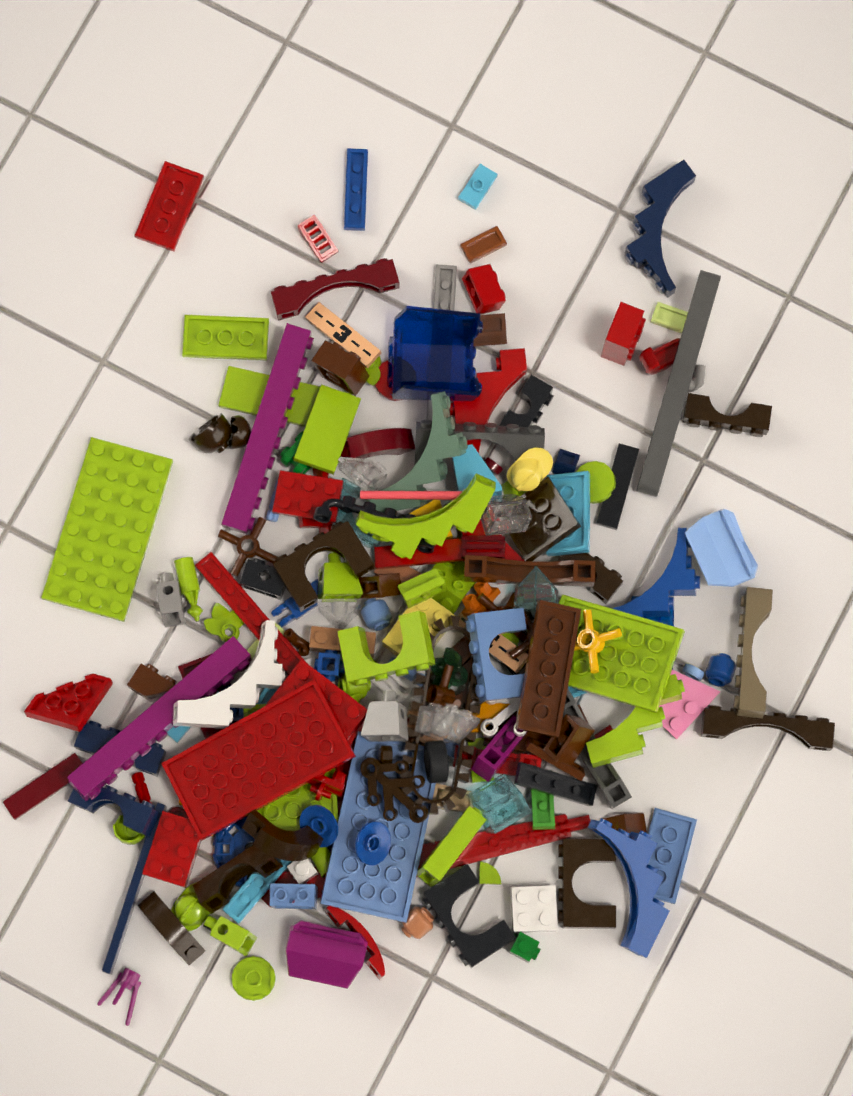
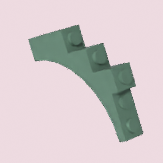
(430, 468)

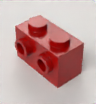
(484, 289)

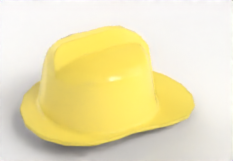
(530, 469)

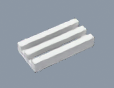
(402, 696)

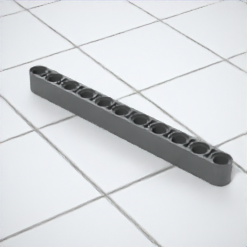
(678, 383)

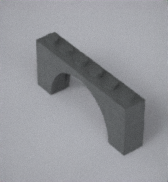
(511, 437)

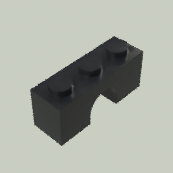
(537, 395)

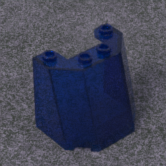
(433, 354)

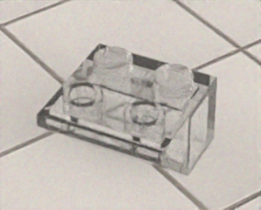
(506, 515)
(445, 722)

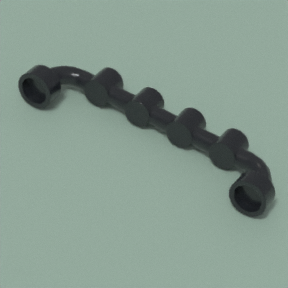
(347, 505)

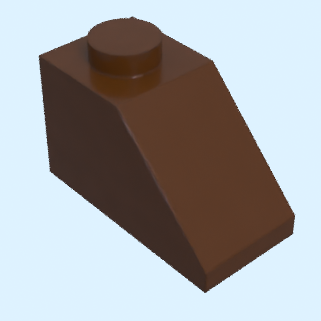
(380, 585)

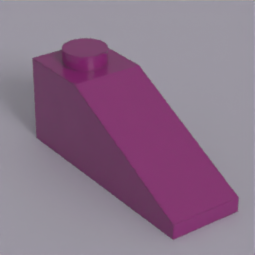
(497, 751)

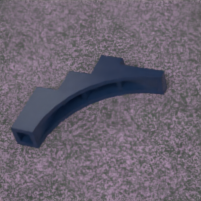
(647, 249)

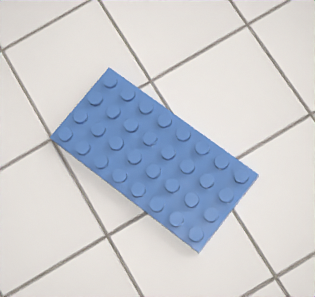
(387, 887)

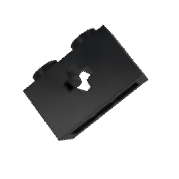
(252, 581)

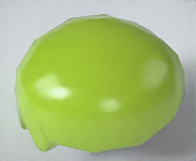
(125, 834)

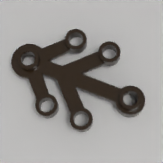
(391, 788)

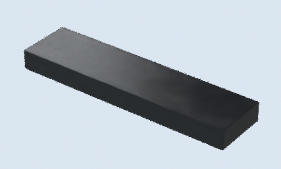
(623, 470)
(555, 784)

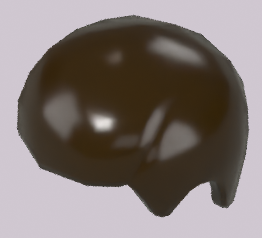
(241, 432)

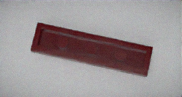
(42, 787)

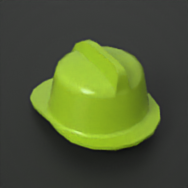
(189, 910)

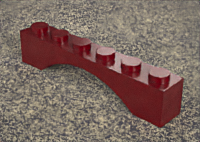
(376, 277)

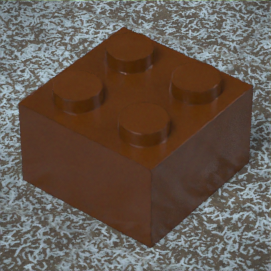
(340, 367)

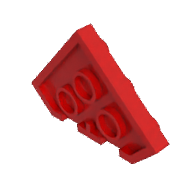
(71, 703)

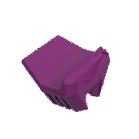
(324, 954)

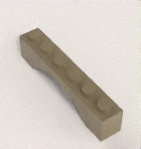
(751, 693)

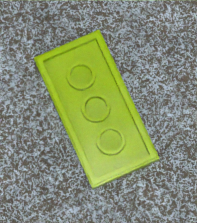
(225, 337)
(327, 429)

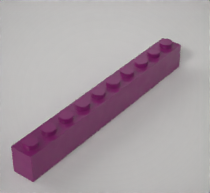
(266, 429)
(157, 720)

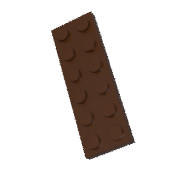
(548, 669)

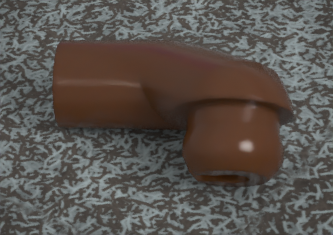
(298, 642)

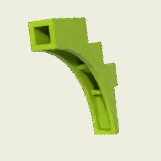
(433, 527)
(624, 740)

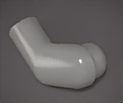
(698, 379)

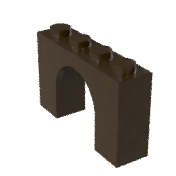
(338, 540)
(574, 912)

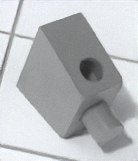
(170, 601)
(385, 720)

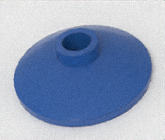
(322, 822)
(373, 843)

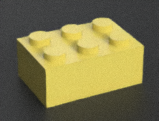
(433, 610)

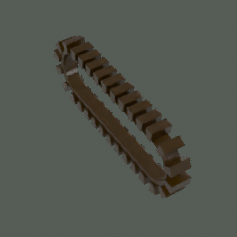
(416, 692)

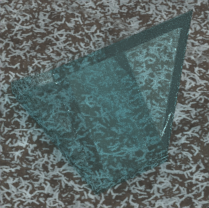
(534, 588)

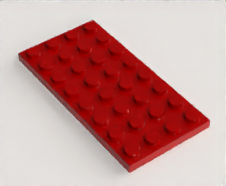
(258, 759)

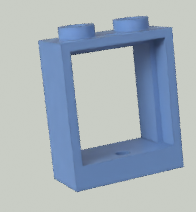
(284, 894)

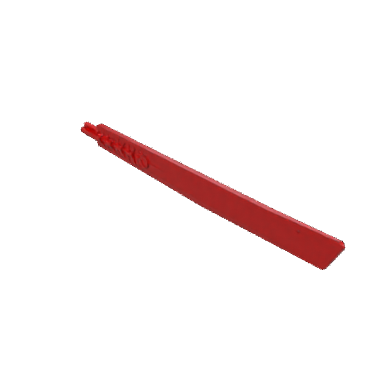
(482, 846)

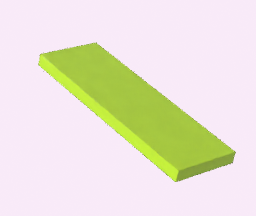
(245, 390)

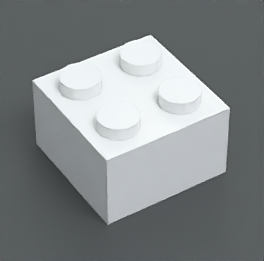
(534, 909)

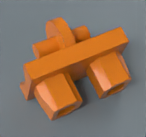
(471, 603)

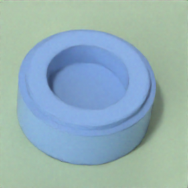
(693, 672)

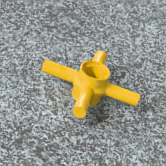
(597, 643)

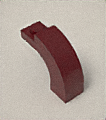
(379, 442)

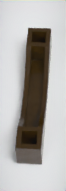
(812, 733)

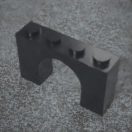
(472, 947)

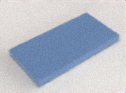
(674, 838)

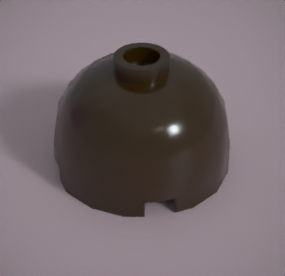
(212, 435)

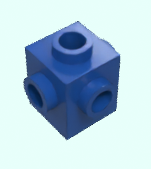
(327, 658)

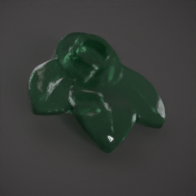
(452, 658)

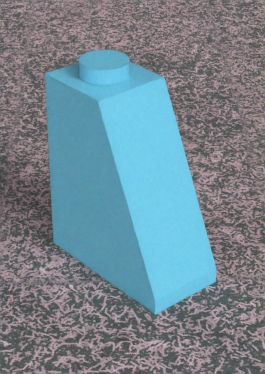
(468, 465)

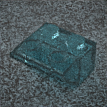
(499, 803)

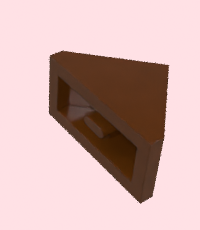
(628, 822)

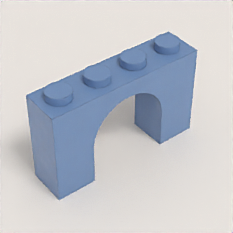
(483, 629)

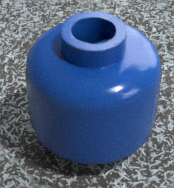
(720, 670)

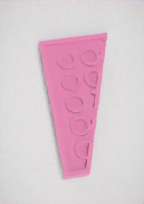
(684, 711)

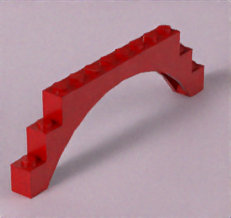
(494, 386)

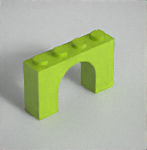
(415, 652)

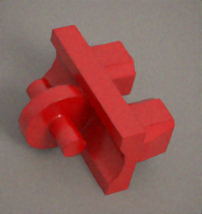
(326, 787)

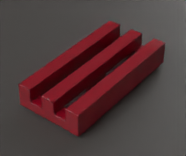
(464, 546)

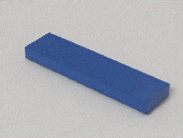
(356, 189)

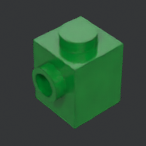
(525, 948)

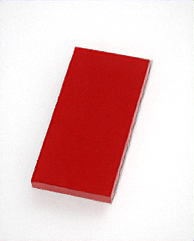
(169, 206)

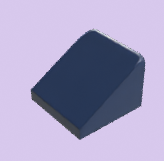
(565, 462)

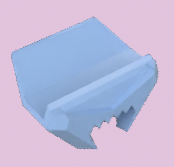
(721, 549)

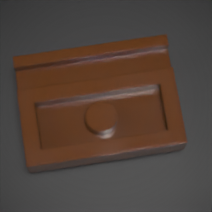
(493, 330)

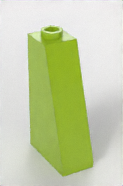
(451, 846)

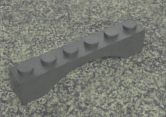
(605, 775)

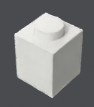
(302, 871)

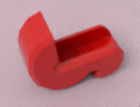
(659, 358)

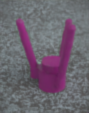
(126, 980)

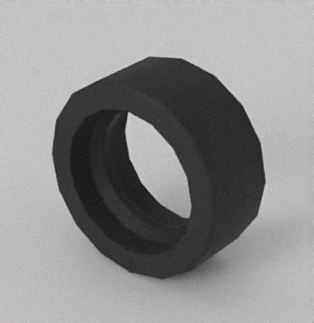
(436, 761)

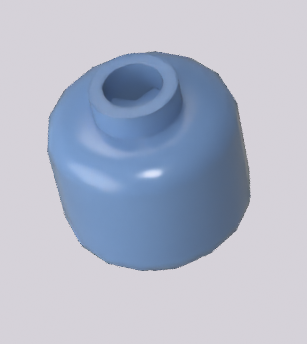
(376, 614)

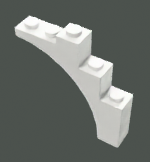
(261, 673)

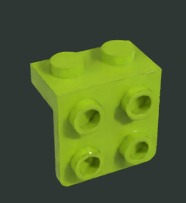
(456, 586)

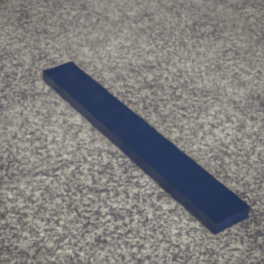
(130, 900)

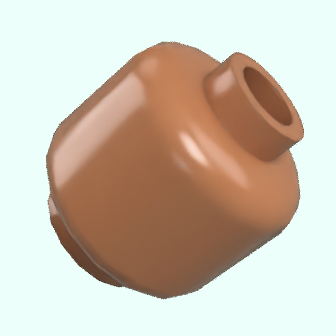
(418, 922)

